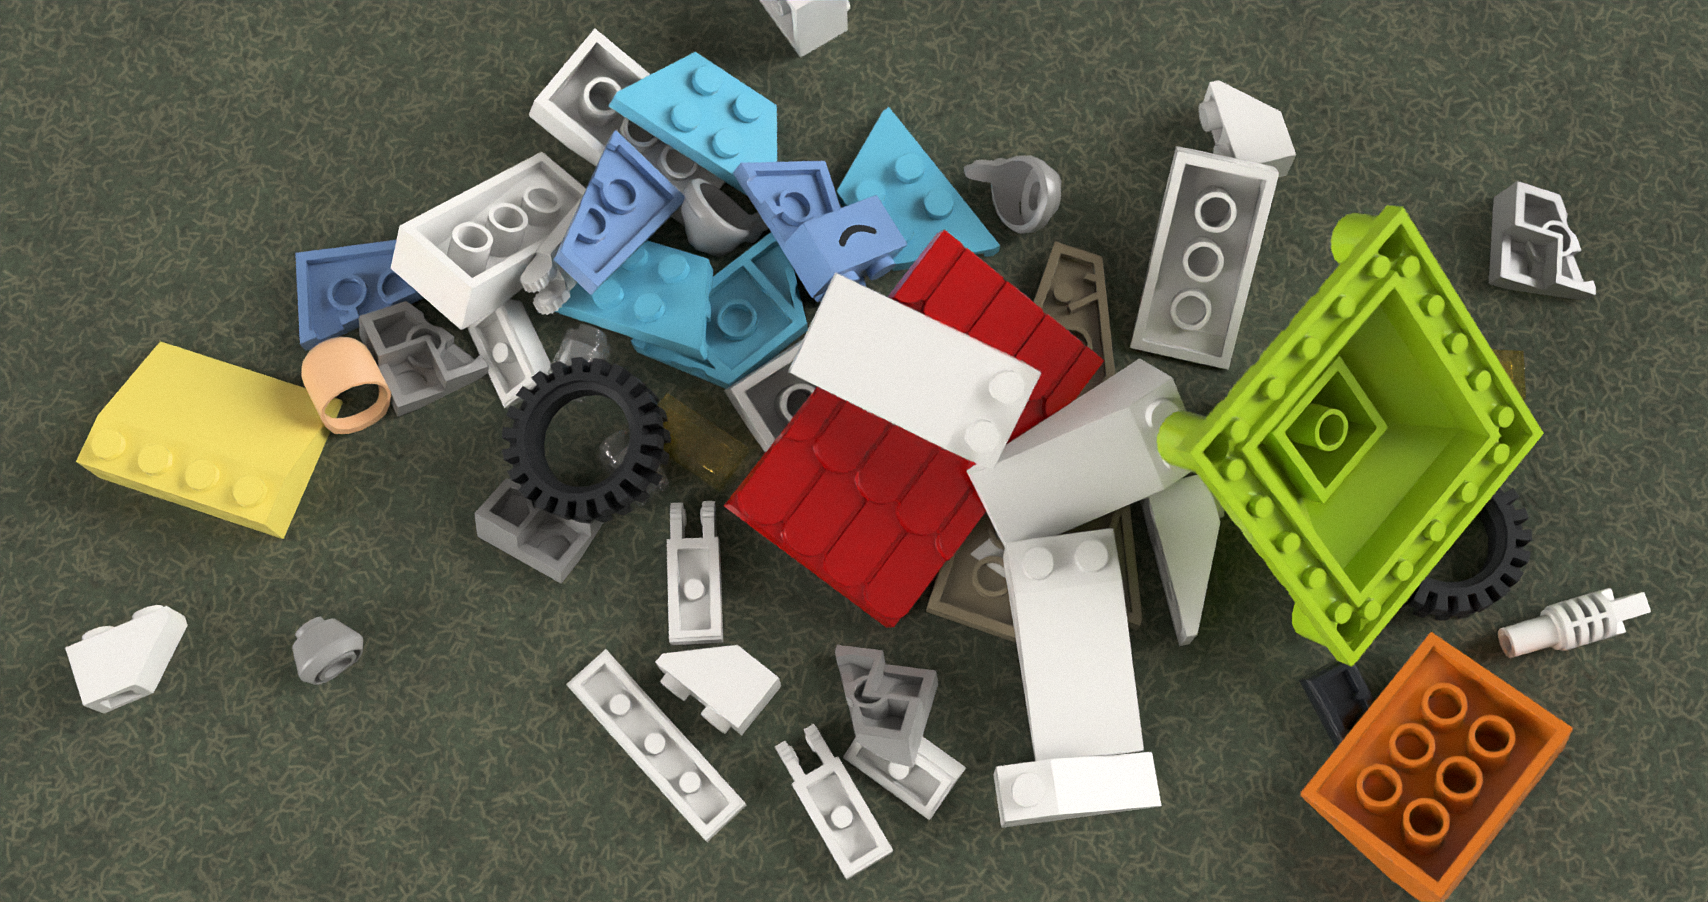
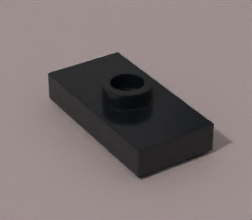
(1337, 697)

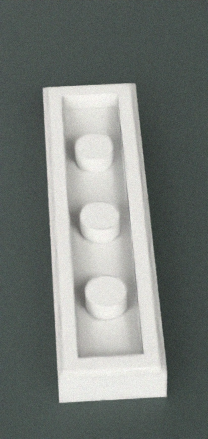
(656, 745)

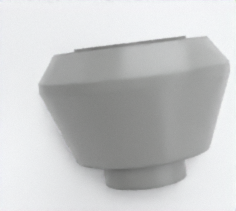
(325, 649)

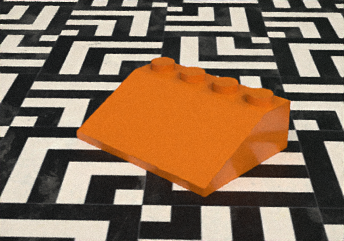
(1435, 769)

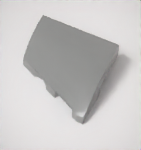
(1533, 229)
(410, 346)
(532, 533)
(886, 702)

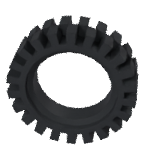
(542, 404)
(1497, 575)

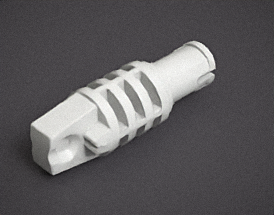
(1573, 623)

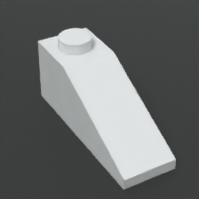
(1184, 535)
(1075, 788)

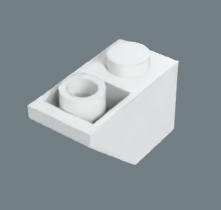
(1246, 128)
(125, 660)
(724, 681)

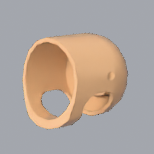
(336, 367)

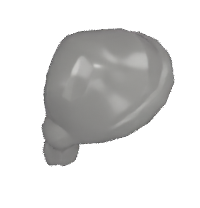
(1019, 180)
(716, 221)

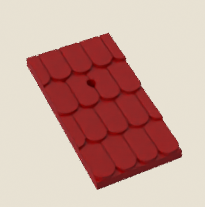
(876, 502)

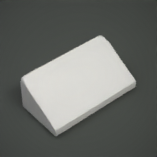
(510, 349)
(920, 787)

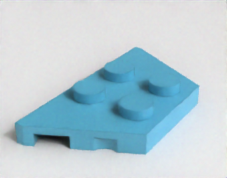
(703, 115)
(911, 192)
(652, 298)
(751, 318)

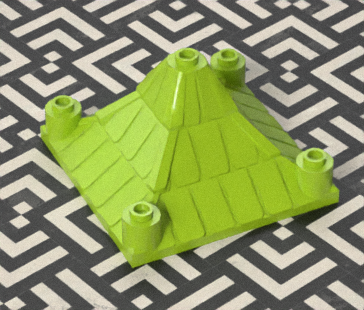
(1361, 435)

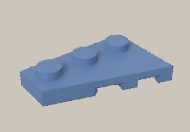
(788, 195)
(616, 214)
(344, 284)

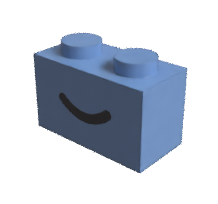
(845, 241)

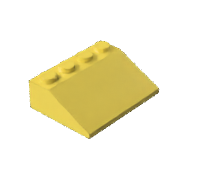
(210, 438)

